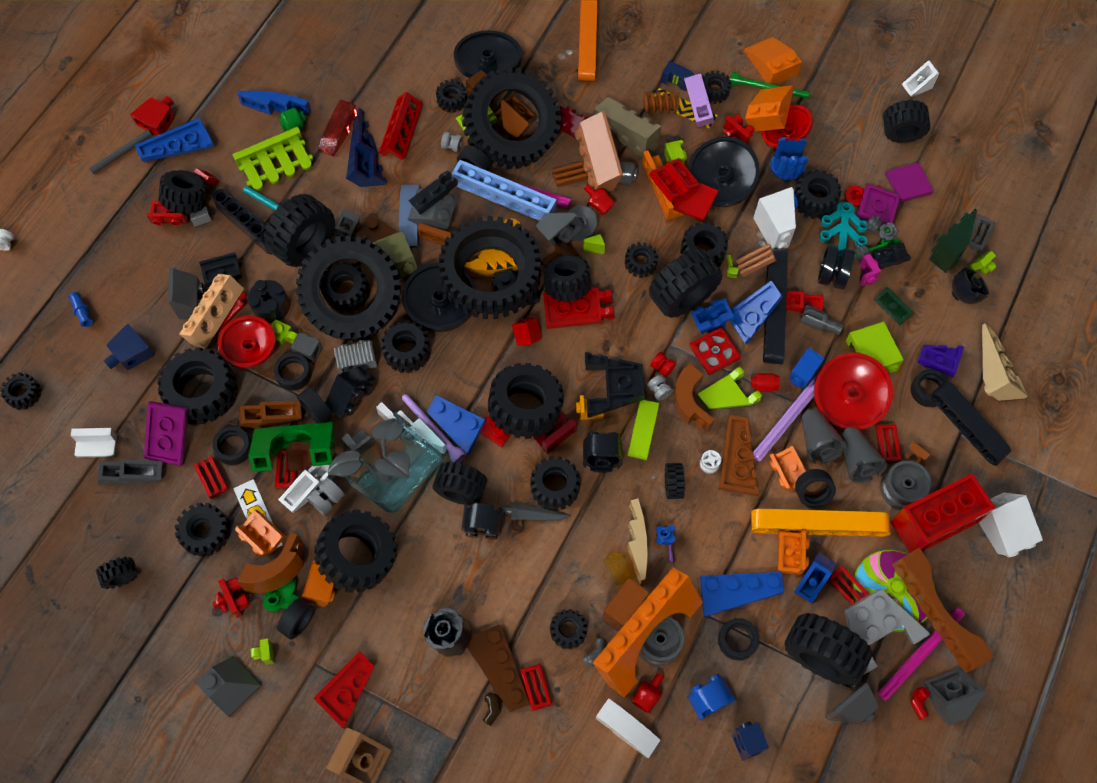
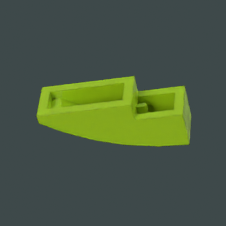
(643, 429)

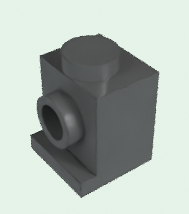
(348, 219)

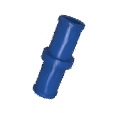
(80, 309)

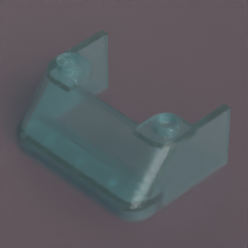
(394, 493)

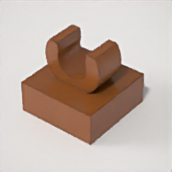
(919, 451)

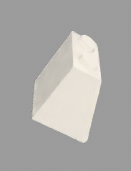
(777, 218)
(1011, 525)

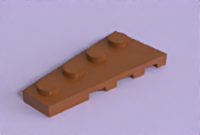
(737, 462)

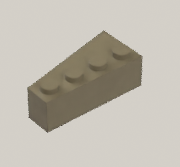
(629, 128)

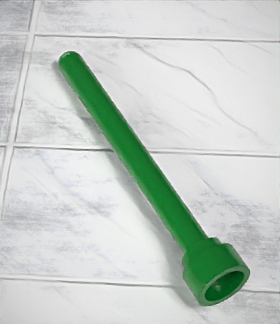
(737, 79)

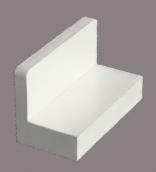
(94, 442)

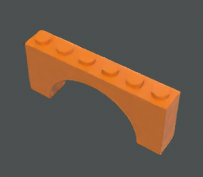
(619, 657)

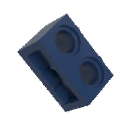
(749, 740)

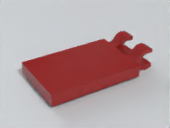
(578, 312)

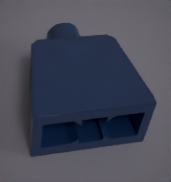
(127, 349)

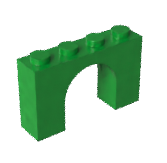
(270, 441)

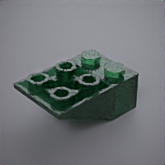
(953, 245)

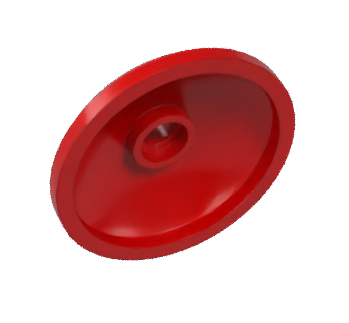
(797, 126)
(241, 334)

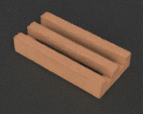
(755, 258)

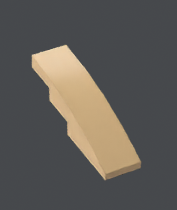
(638, 547)

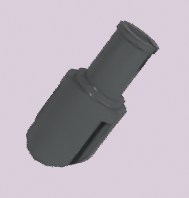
(820, 320)

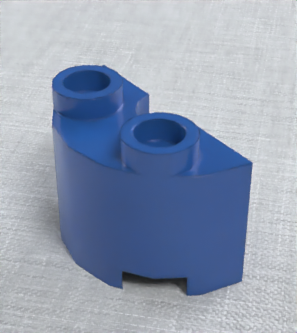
(712, 317)
(710, 697)

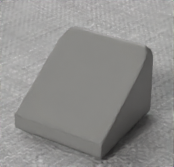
(200, 217)

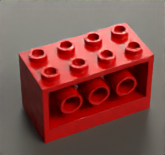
(942, 514)

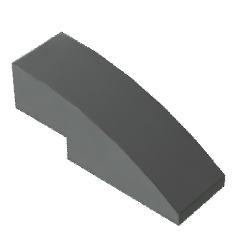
(129, 472)

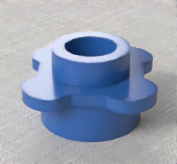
(665, 540)

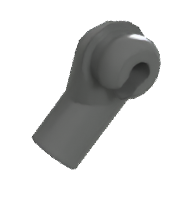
(589, 658)

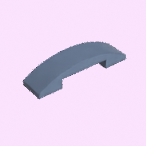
(407, 227)

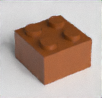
(624, 604)

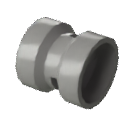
(451, 141)
(659, 387)

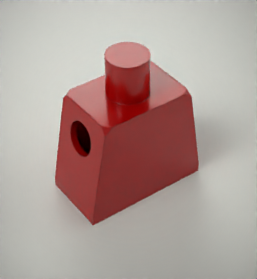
(154, 115)

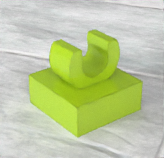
(984, 262)
(264, 652)

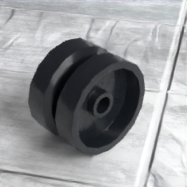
(832, 266)

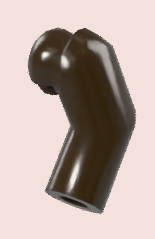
(494, 708)

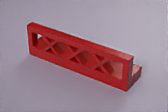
(395, 124)

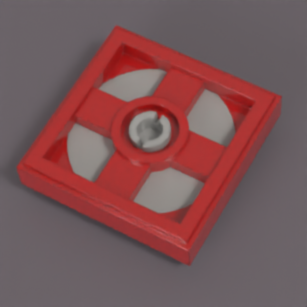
(715, 351)

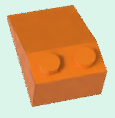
(774, 60)
(770, 108)

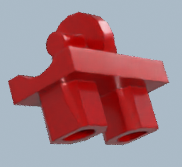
(733, 129)
(235, 604)

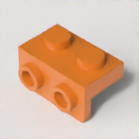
(788, 466)
(260, 534)
(792, 552)

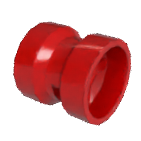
(663, 364)

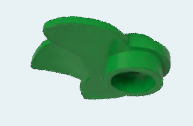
(283, 596)

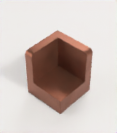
(298, 456)

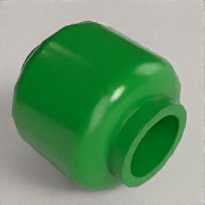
(291, 118)

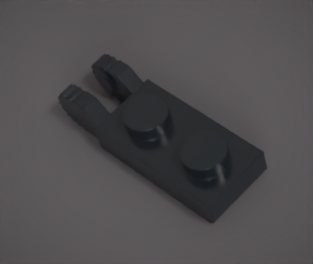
(433, 192)

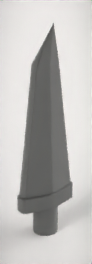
(527, 512)

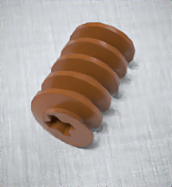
(661, 103)

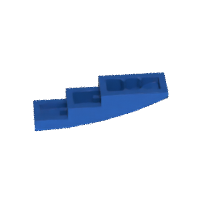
(270, 101)

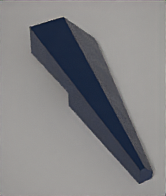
(362, 161)

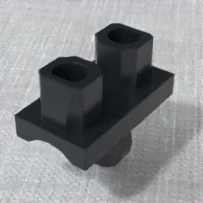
(891, 256)

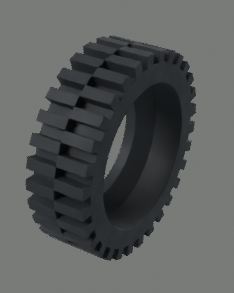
(492, 144)
(486, 236)
(357, 325)

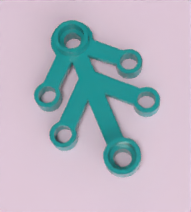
(843, 227)

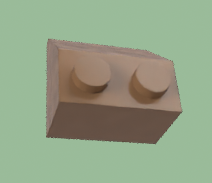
(358, 758)

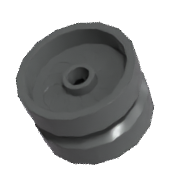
(905, 484)
(672, 643)

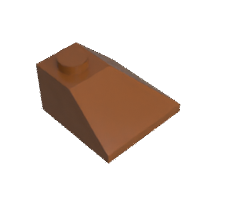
(516, 116)

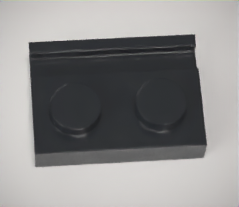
(223, 264)

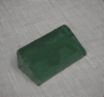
(894, 306)

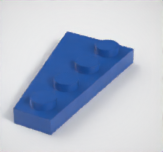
(174, 142)
(734, 590)

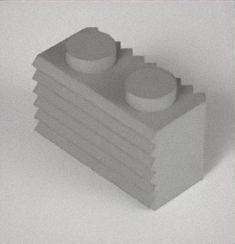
(355, 356)

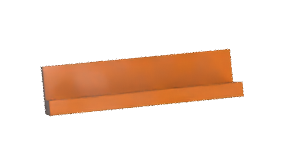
(651, 163)

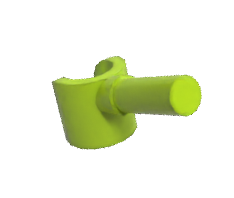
(732, 271)

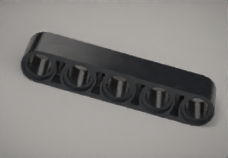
(239, 217)
(970, 423)

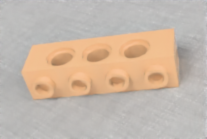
(211, 311)

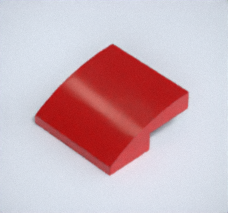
(674, 180)

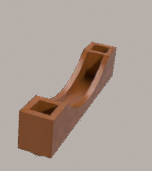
(917, 576)

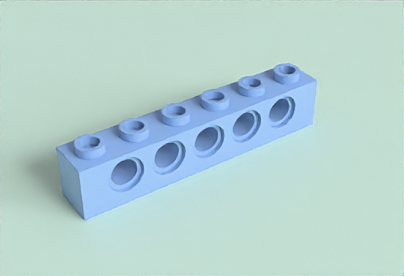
(503, 191)

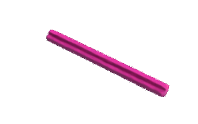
(915, 660)

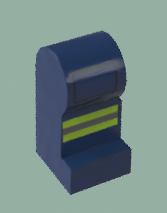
(675, 74)

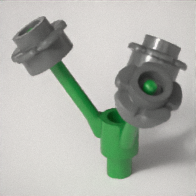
(887, 233)

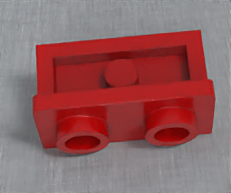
(160, 215)

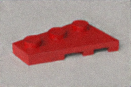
(344, 690)

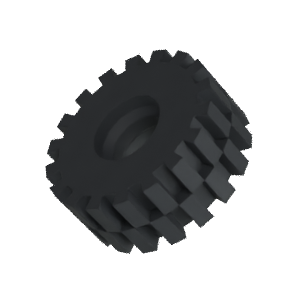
(192, 519)

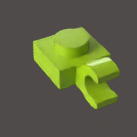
(283, 332)

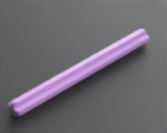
(784, 423)

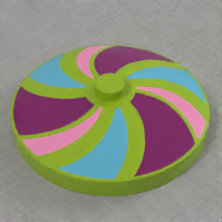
(878, 573)

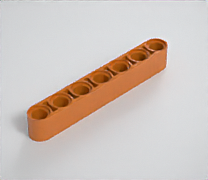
(587, 40)

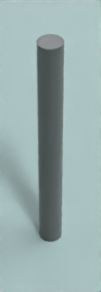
(119, 152)

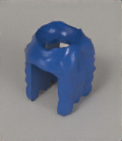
(788, 161)

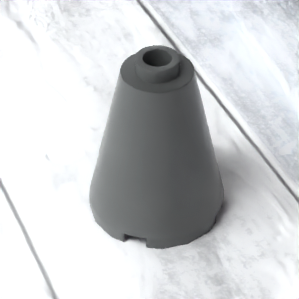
(821, 438)
(861, 457)

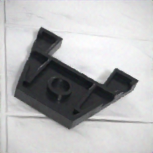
(623, 384)

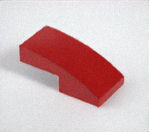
(798, 300)

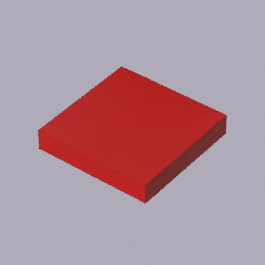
(696, 203)

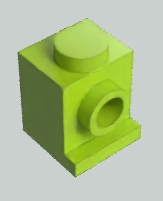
(674, 151)

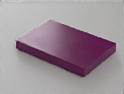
(166, 433)

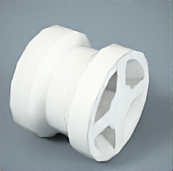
(5, 239)
(712, 458)

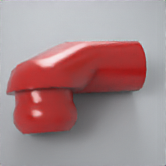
(918, 700)

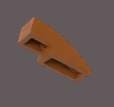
(269, 414)

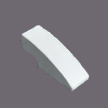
(303, 486)
(627, 728)

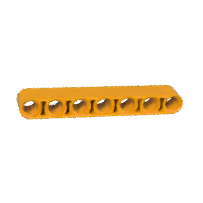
(821, 522)

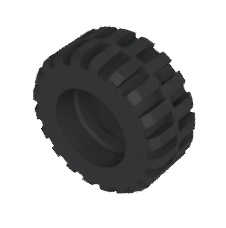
(298, 228)
(685, 283)
(189, 365)
(529, 380)
(367, 529)
(828, 649)

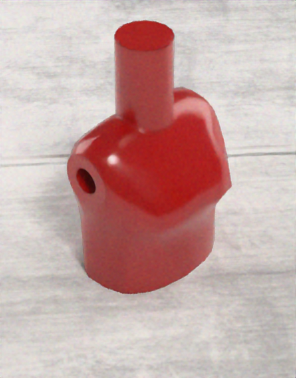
(599, 199)
(648, 694)

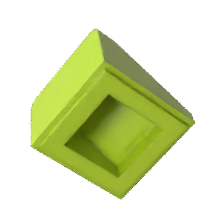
(594, 244)

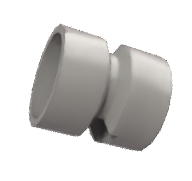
(330, 491)

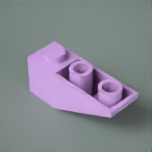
(699, 100)

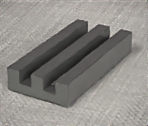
(985, 221)

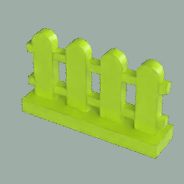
(269, 149)

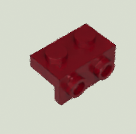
(569, 120)

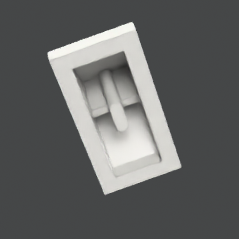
(921, 80)

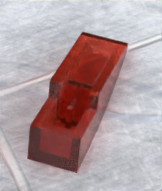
(337, 127)

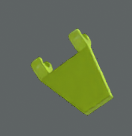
(727, 394)

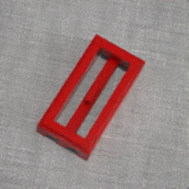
(890, 459)
(203, 463)
(285, 485)
(844, 594)
(541, 705)

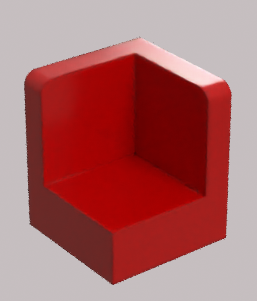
(527, 331)

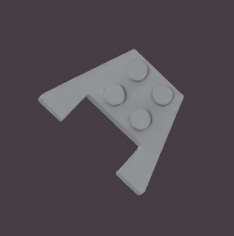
(878, 616)

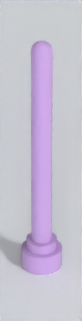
(456, 454)

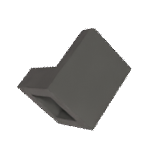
(307, 346)
(359, 442)

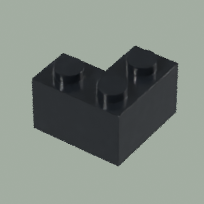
(347, 391)

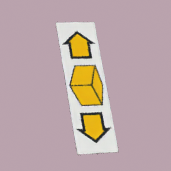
(251, 500)

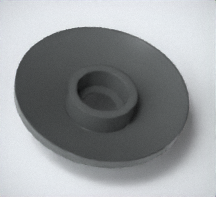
(587, 217)

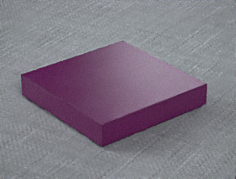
(909, 182)
(878, 203)

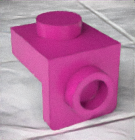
(871, 270)

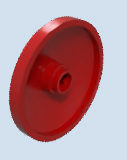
(853, 391)

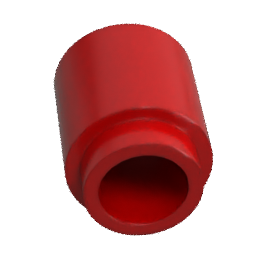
(765, 382)

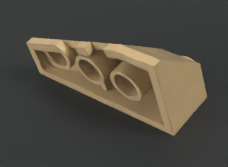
(997, 370)

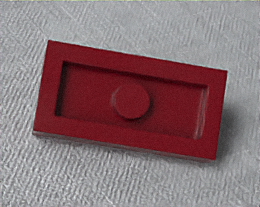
(558, 434)

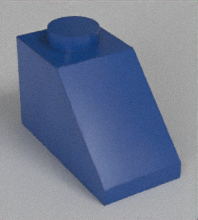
(806, 369)
(815, 577)

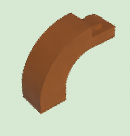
(683, 398)
(276, 573)

